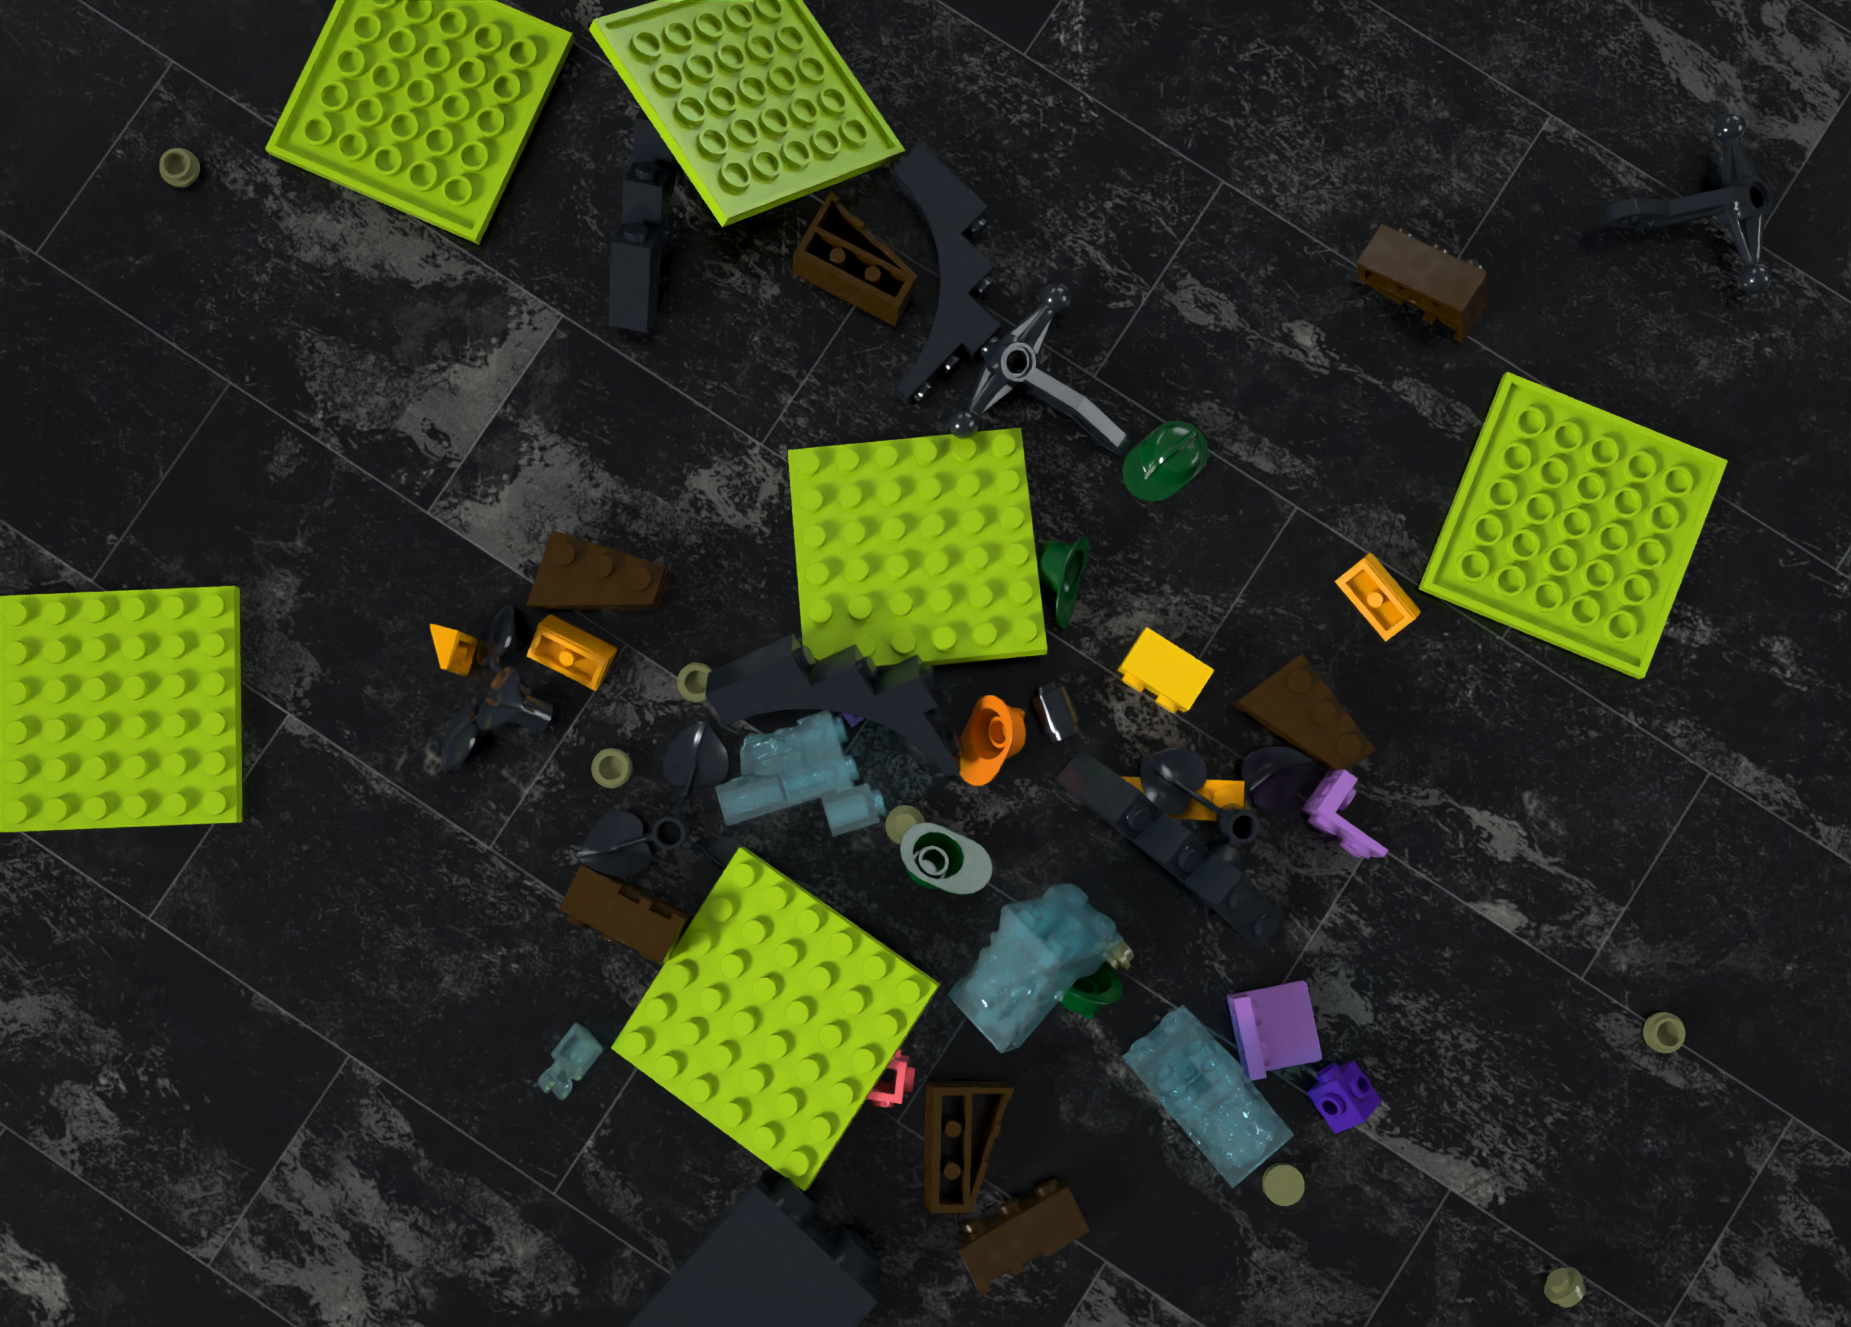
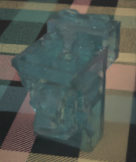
(798, 769)
(1033, 963)
(1208, 1095)

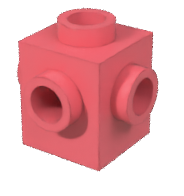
(893, 1091)

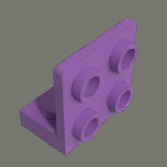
(1333, 793)
(1274, 1028)

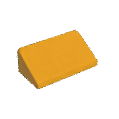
(1378, 596)
(453, 649)
(571, 652)

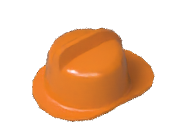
(990, 738)

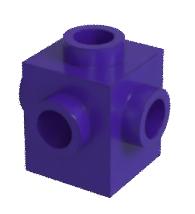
(1343, 1096)

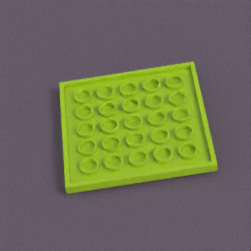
(747, 99)
(422, 104)
(1573, 525)
(917, 549)
(120, 709)
(775, 1017)

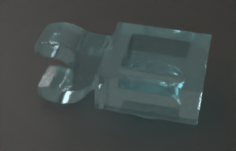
(572, 1060)

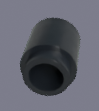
(1055, 711)

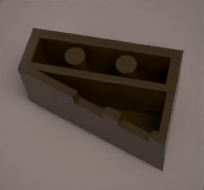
(853, 264)
(1426, 277)
(590, 576)
(1307, 716)
(625, 914)
(959, 1136)
(1020, 1233)

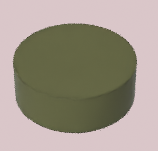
(693, 682)
(612, 768)
(1283, 1184)

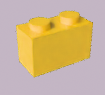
(1164, 671)

